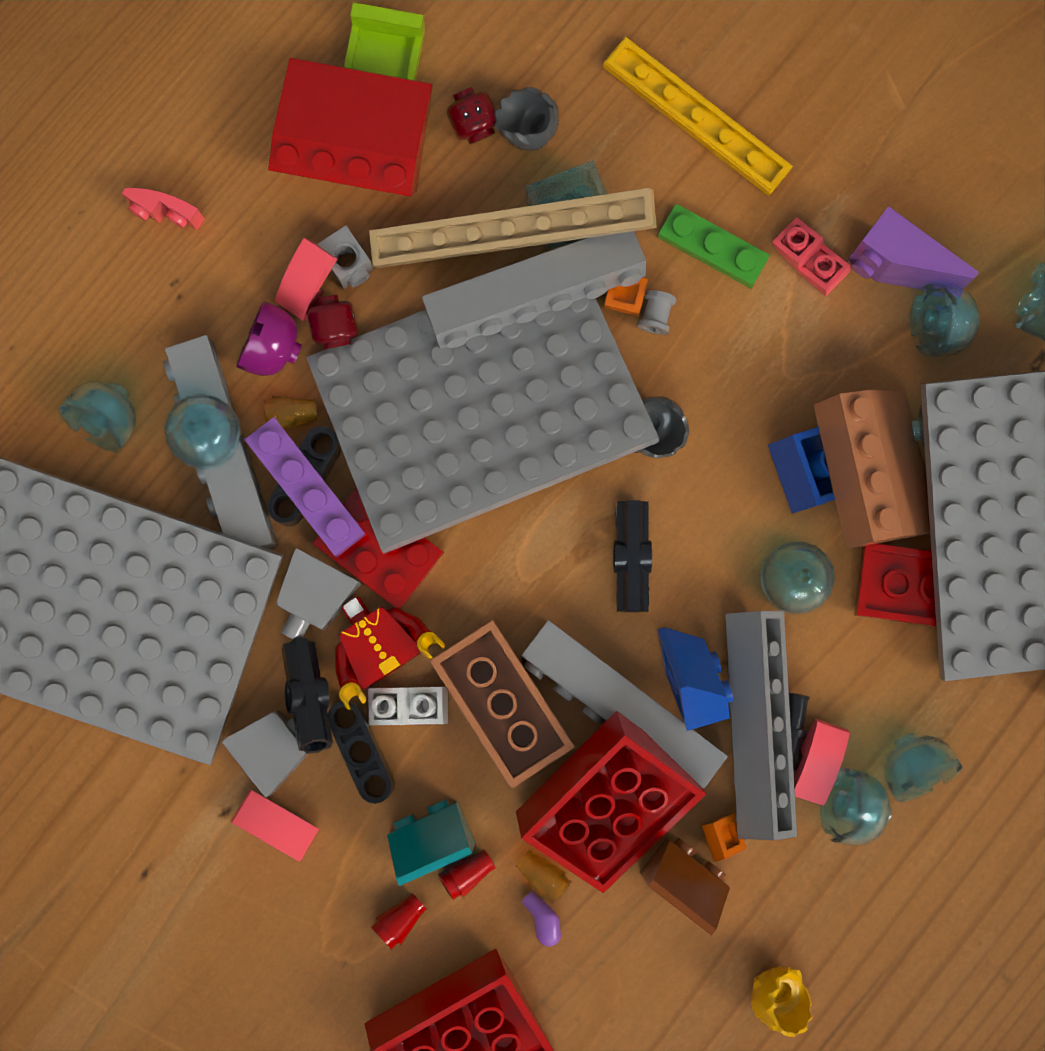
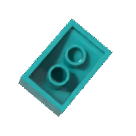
(429, 841)

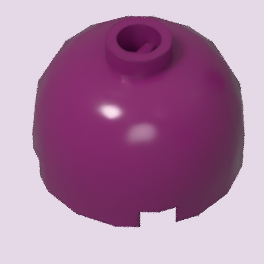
(270, 342)

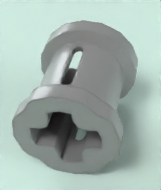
(656, 312)

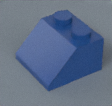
(802, 469)
(694, 679)

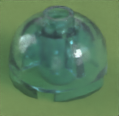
(944, 319)
(102, 412)
(213, 442)
(780, 578)
(919, 765)
(856, 808)

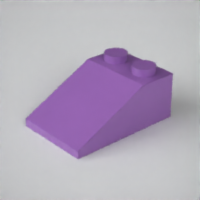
(907, 256)

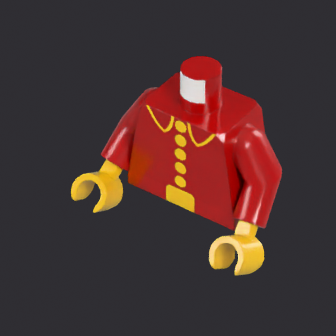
(377, 646)

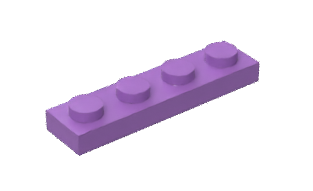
(305, 487)

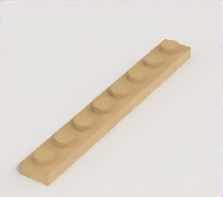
(514, 228)

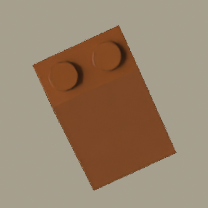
(687, 883)

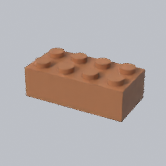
(502, 704)

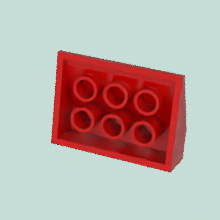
(350, 127)
(608, 803)
(465, 1011)

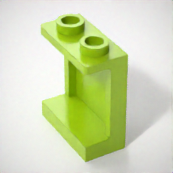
(385, 41)

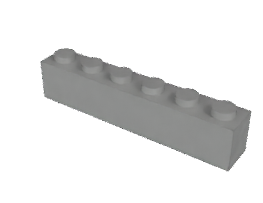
(534, 287)
(233, 485)
(605, 691)
(761, 725)

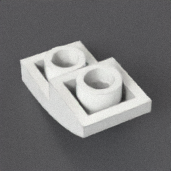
(408, 706)

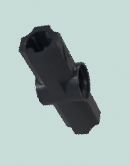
(632, 556)
(306, 696)

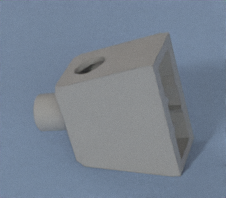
(313, 594)
(267, 751)

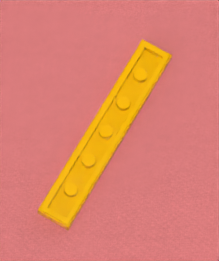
(697, 116)

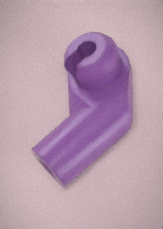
(546, 920)

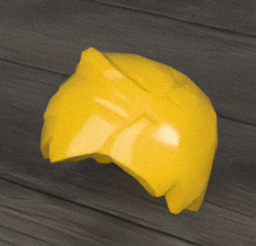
(782, 1000)

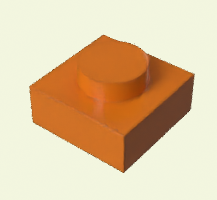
(626, 299)
(723, 837)

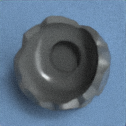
(527, 118)
(669, 424)

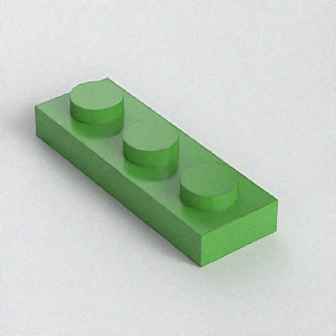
(713, 246)

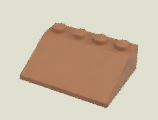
(874, 466)

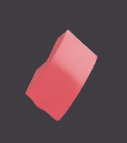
(155, 204)
(810, 257)
(304, 278)
(821, 761)
(274, 825)

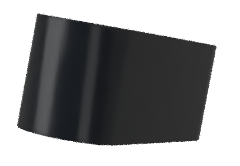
(321, 462)
(360, 770)

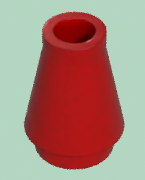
(465, 874)
(398, 921)

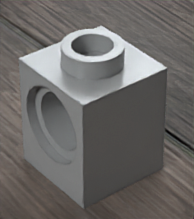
(343, 243)

